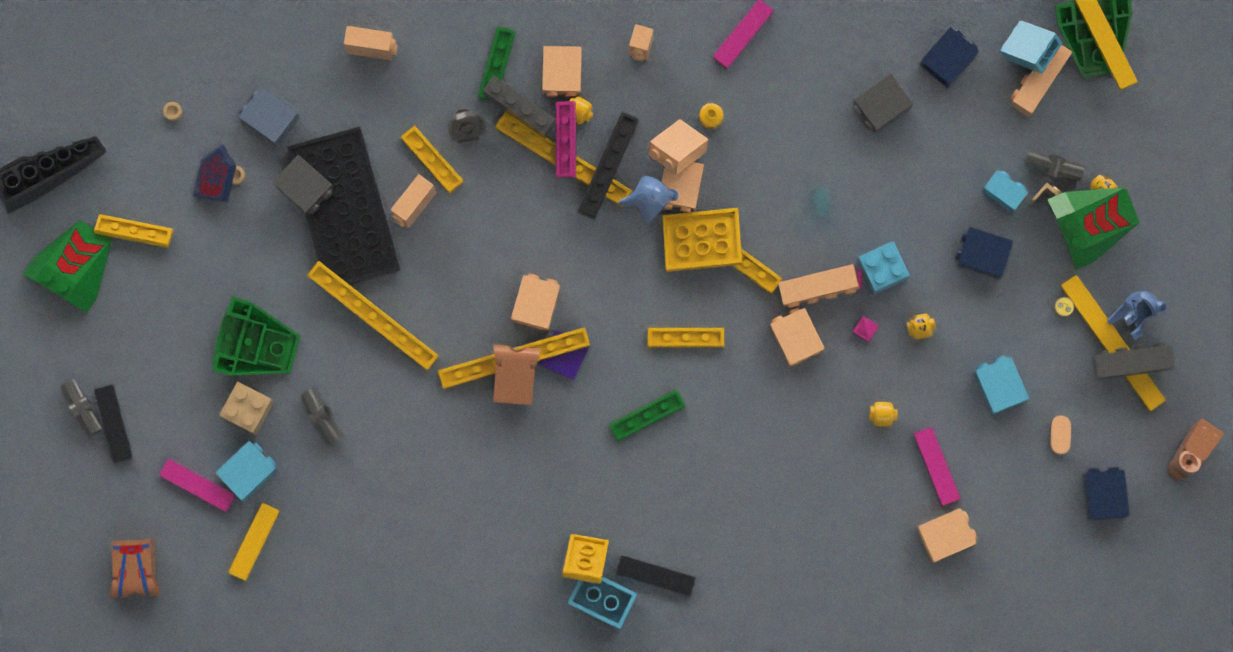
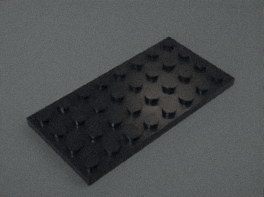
(351, 224)

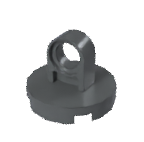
(466, 126)

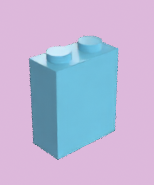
(1031, 46)
(1000, 384)
(247, 470)

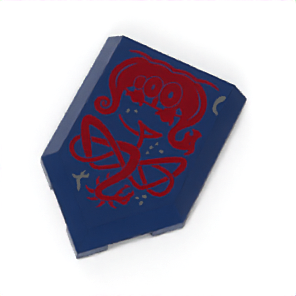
(215, 176)

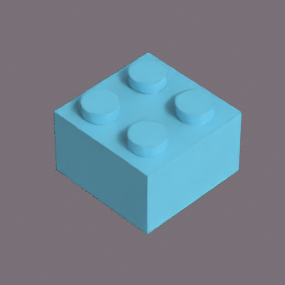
(883, 267)

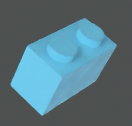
(1005, 191)

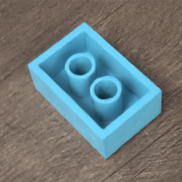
(603, 601)

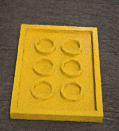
(702, 239)

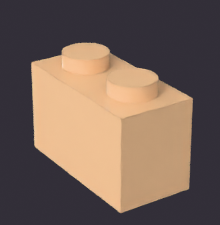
(641, 42)

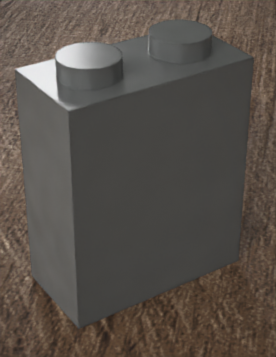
(882, 104)
(303, 185)

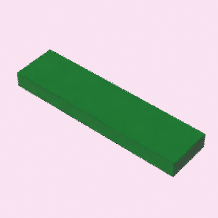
(498, 57)
(647, 415)

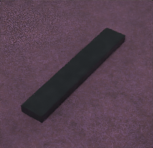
(608, 166)

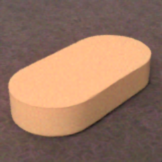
(1060, 434)

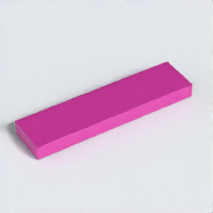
(743, 34)
(565, 139)
(936, 466)
(197, 485)

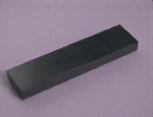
(113, 423)
(655, 575)

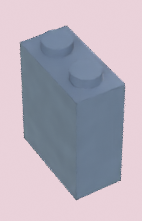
(268, 116)

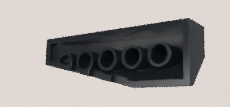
(39, 174)

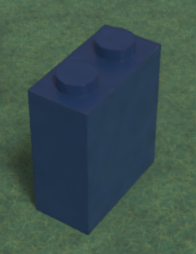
(949, 57)
(983, 252)
(1106, 494)

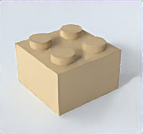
(246, 408)

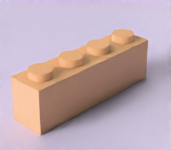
(1037, 84)
(819, 286)

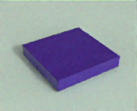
(567, 363)

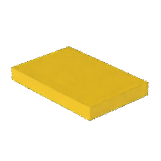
(585, 558)

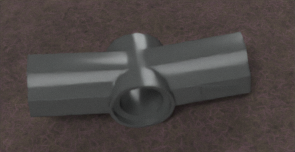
(1054, 165)
(80, 407)
(321, 416)

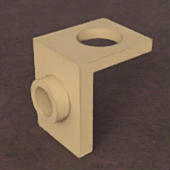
(1051, 191)

